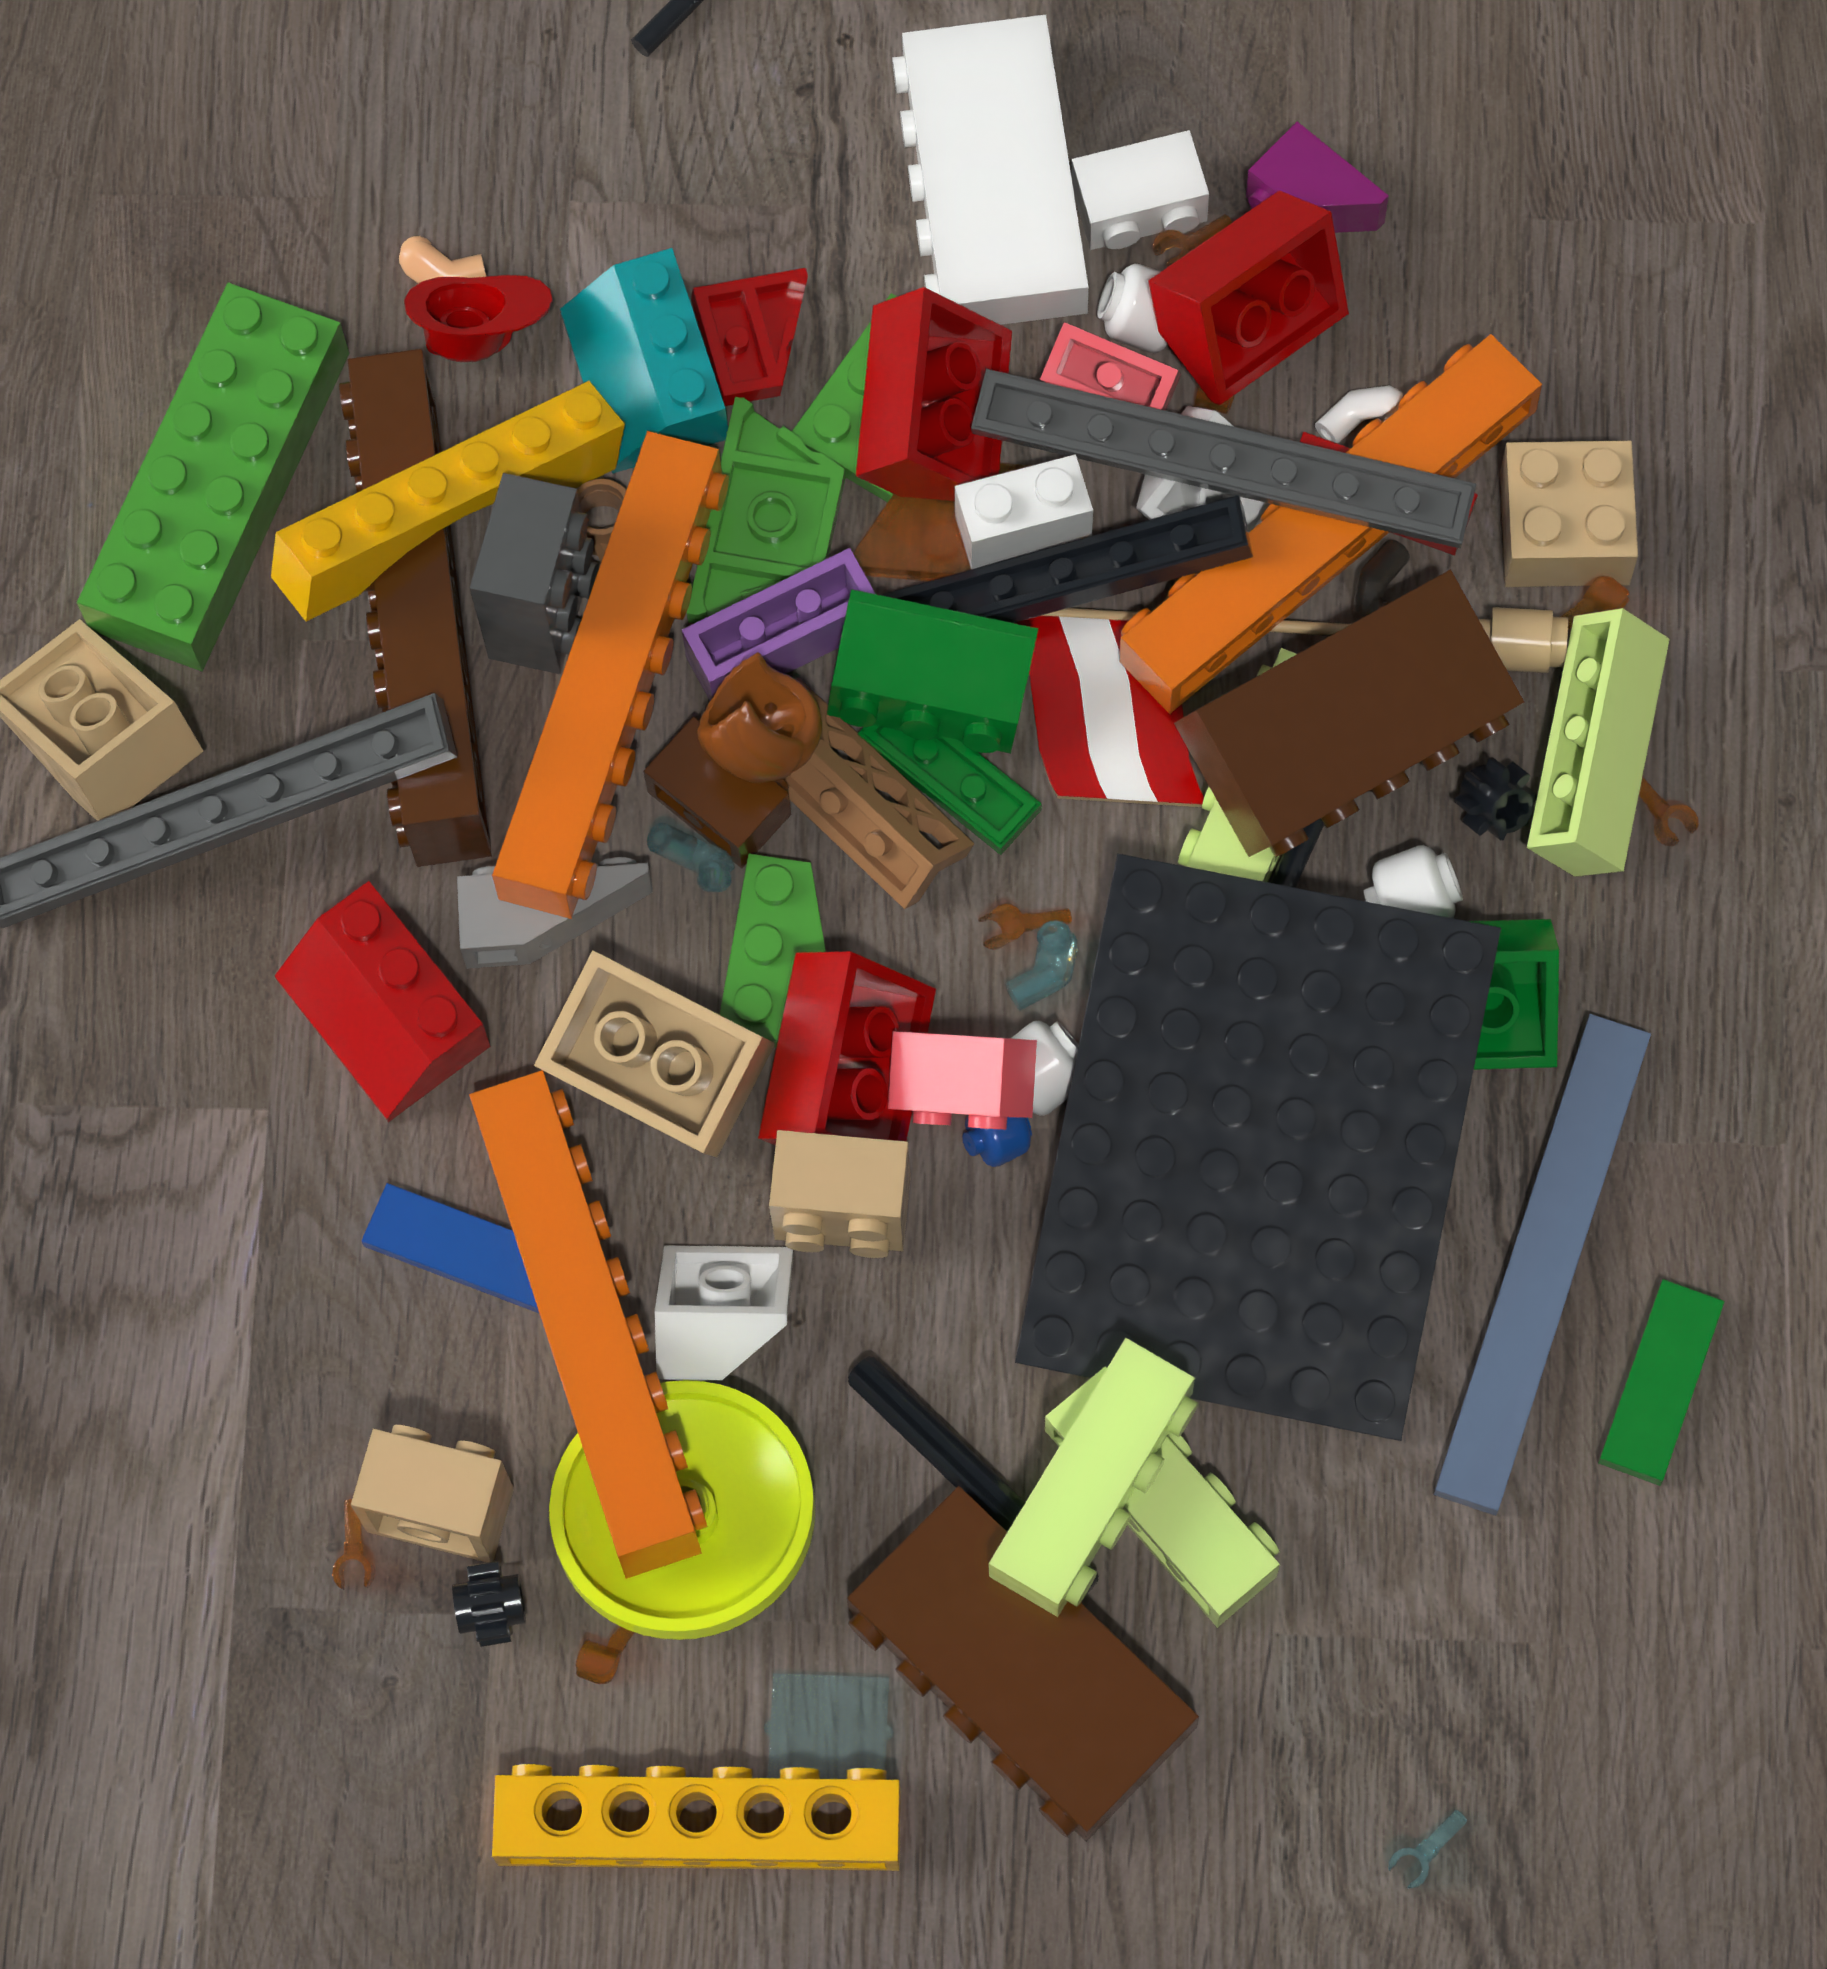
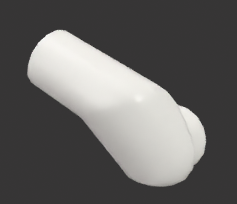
(1356, 407)

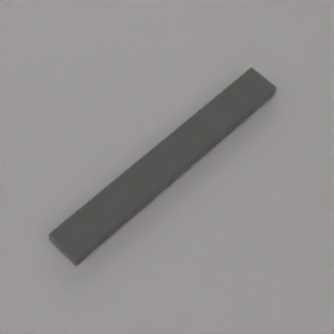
(1223, 458)
(225, 808)

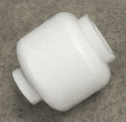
(1129, 309)
(1416, 882)
(1054, 1064)

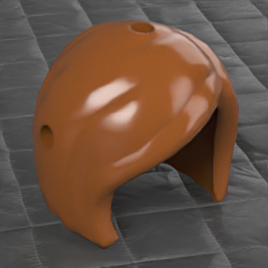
(760, 723)

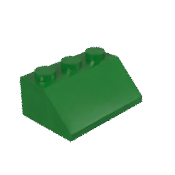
(931, 672)
(1522, 998)

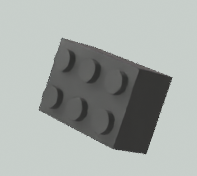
(533, 573)

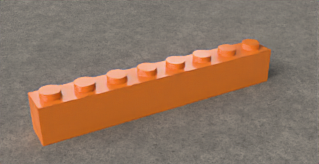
(1297, 553)
(610, 676)
(586, 1326)

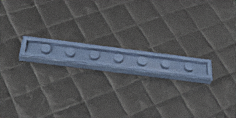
(1542, 1265)

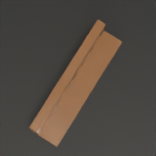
(866, 826)

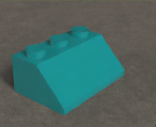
(646, 354)

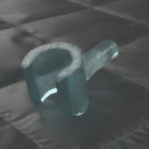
(1430, 1847)

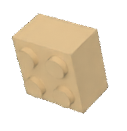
(1568, 513)
(840, 1193)
(433, 1493)

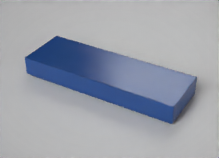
(449, 1245)

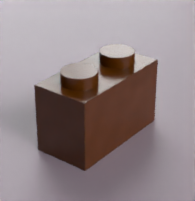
(712, 801)

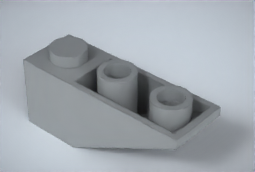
(511, 934)

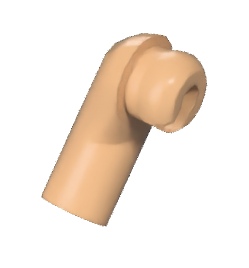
(424, 262)

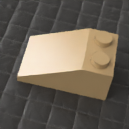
(96, 722)

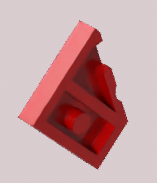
(750, 331)

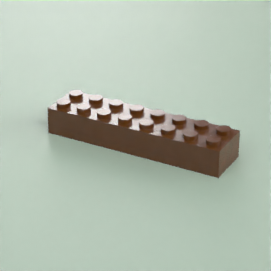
(417, 613)

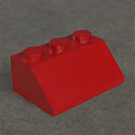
(1251, 294)
(924, 394)
(381, 1002)
(838, 1047)

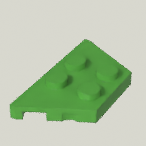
(774, 514)

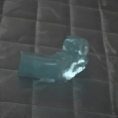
(694, 854)
(1052, 966)

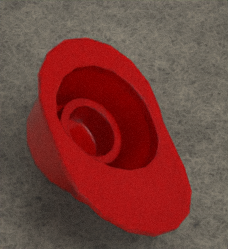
(475, 315)

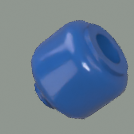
(999, 1145)

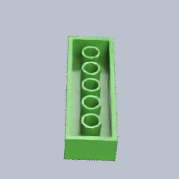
(214, 477)

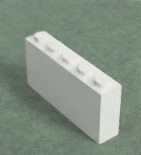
(992, 169)

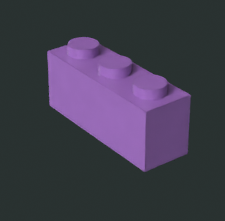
(784, 622)

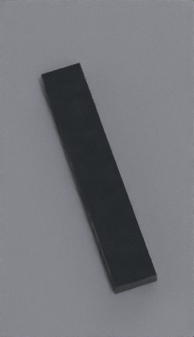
(1094, 565)

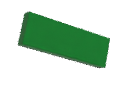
(959, 783)
(1661, 1382)

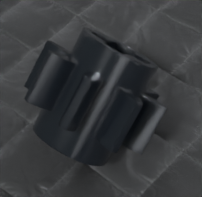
(1496, 798)
(489, 1603)

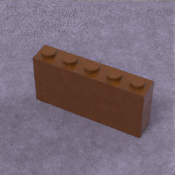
(1351, 716)
(1041, 1690)

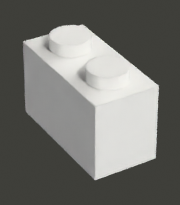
(1140, 191)
(1023, 511)

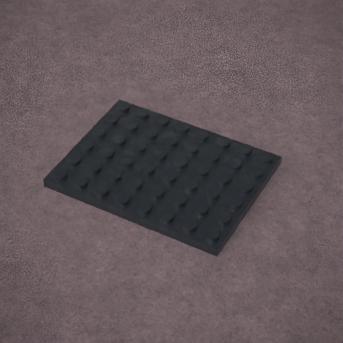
(1260, 1143)

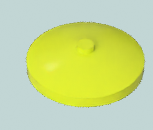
(755, 1509)

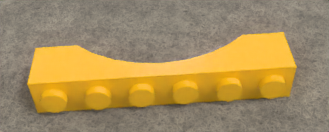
(358, 538)

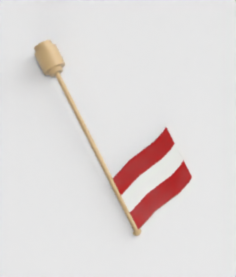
(1116, 742)

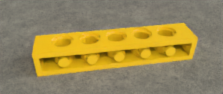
(865, 1844)

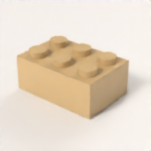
(654, 1054)

